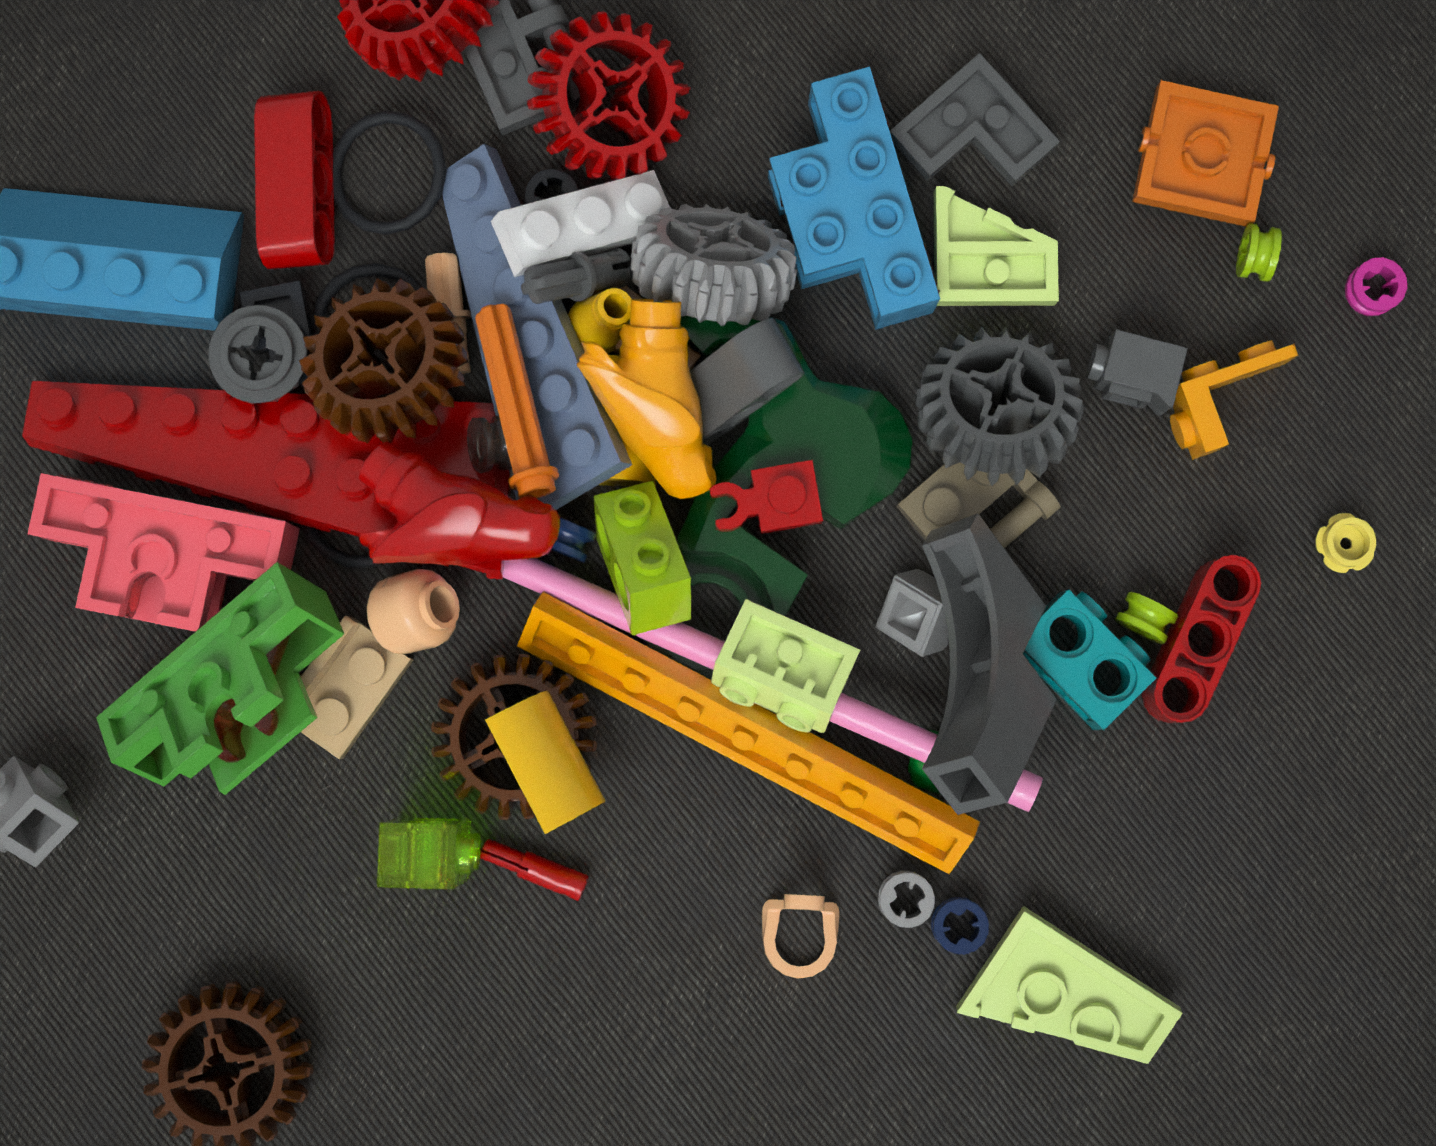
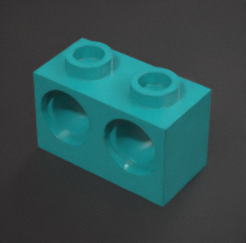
(1072, 671)

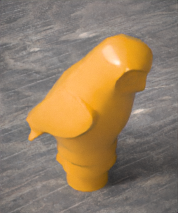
(654, 397)

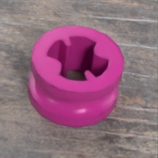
(1395, 280)

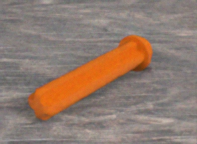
(515, 403)

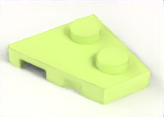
(990, 259)

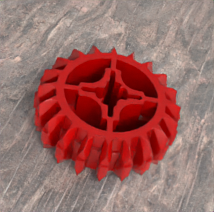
(412, 38)
(591, 81)

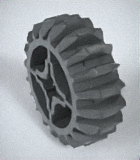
(1021, 432)

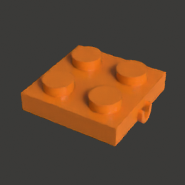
(1205, 153)

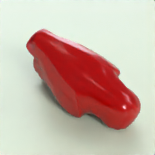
(450, 515)

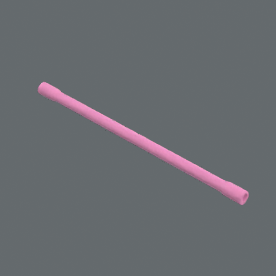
(705, 650)

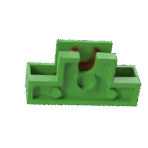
(228, 688)

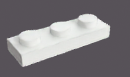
(578, 221)

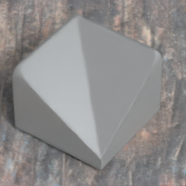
(915, 613)

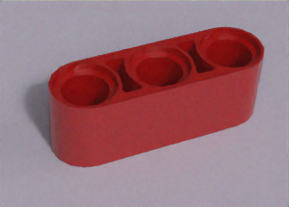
(294, 180)
(1225, 623)

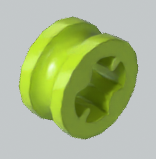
(1258, 252)
(1146, 617)

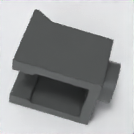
(1137, 371)

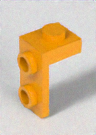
(1195, 417)

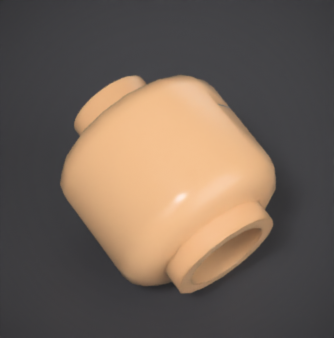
(412, 611)

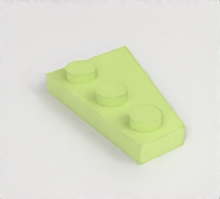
(1064, 989)

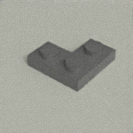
(978, 110)

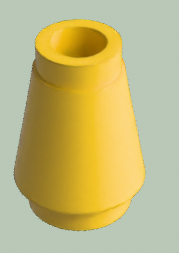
(601, 317)

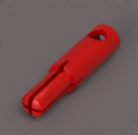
(536, 869)

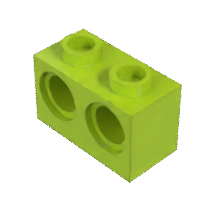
(642, 558)

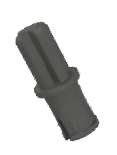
(576, 276)

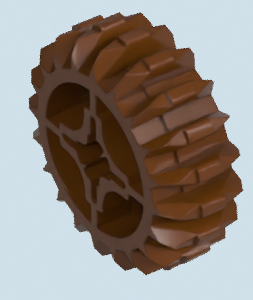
(344, 382)
(488, 689)
(231, 1091)

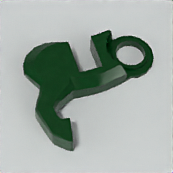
(858, 461)

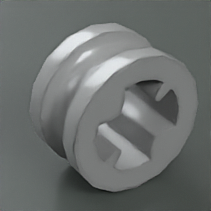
(924, 903)

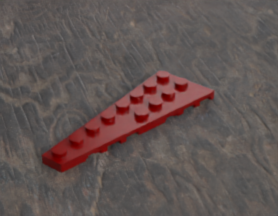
(259, 454)

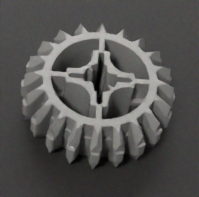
(714, 263)

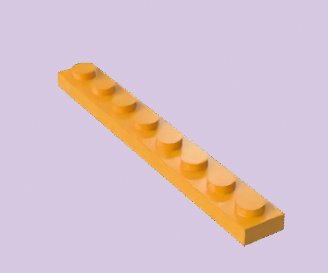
(747, 734)

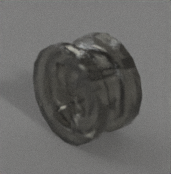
(487, 445)

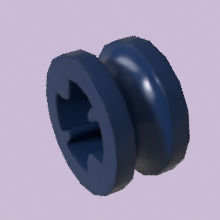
(572, 540)
(960, 944)

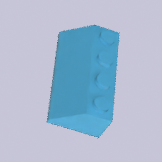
(118, 259)

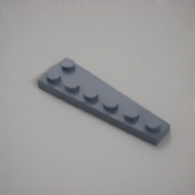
(571, 418)

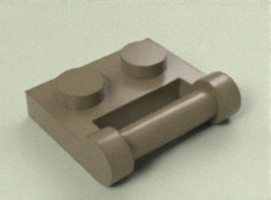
(950, 497)

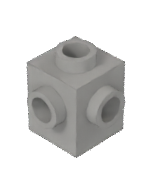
(33, 811)

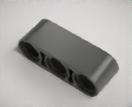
(743, 377)

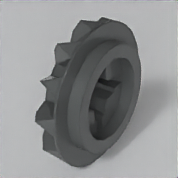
(242, 331)

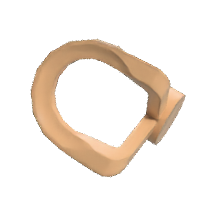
(770, 920)

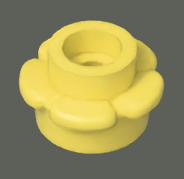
(1361, 538)

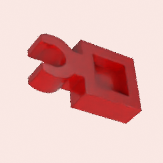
(780, 497)

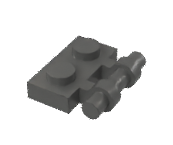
(506, 61)

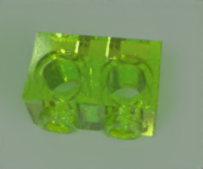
(426, 853)

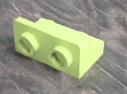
(783, 668)

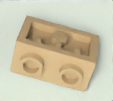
(349, 686)

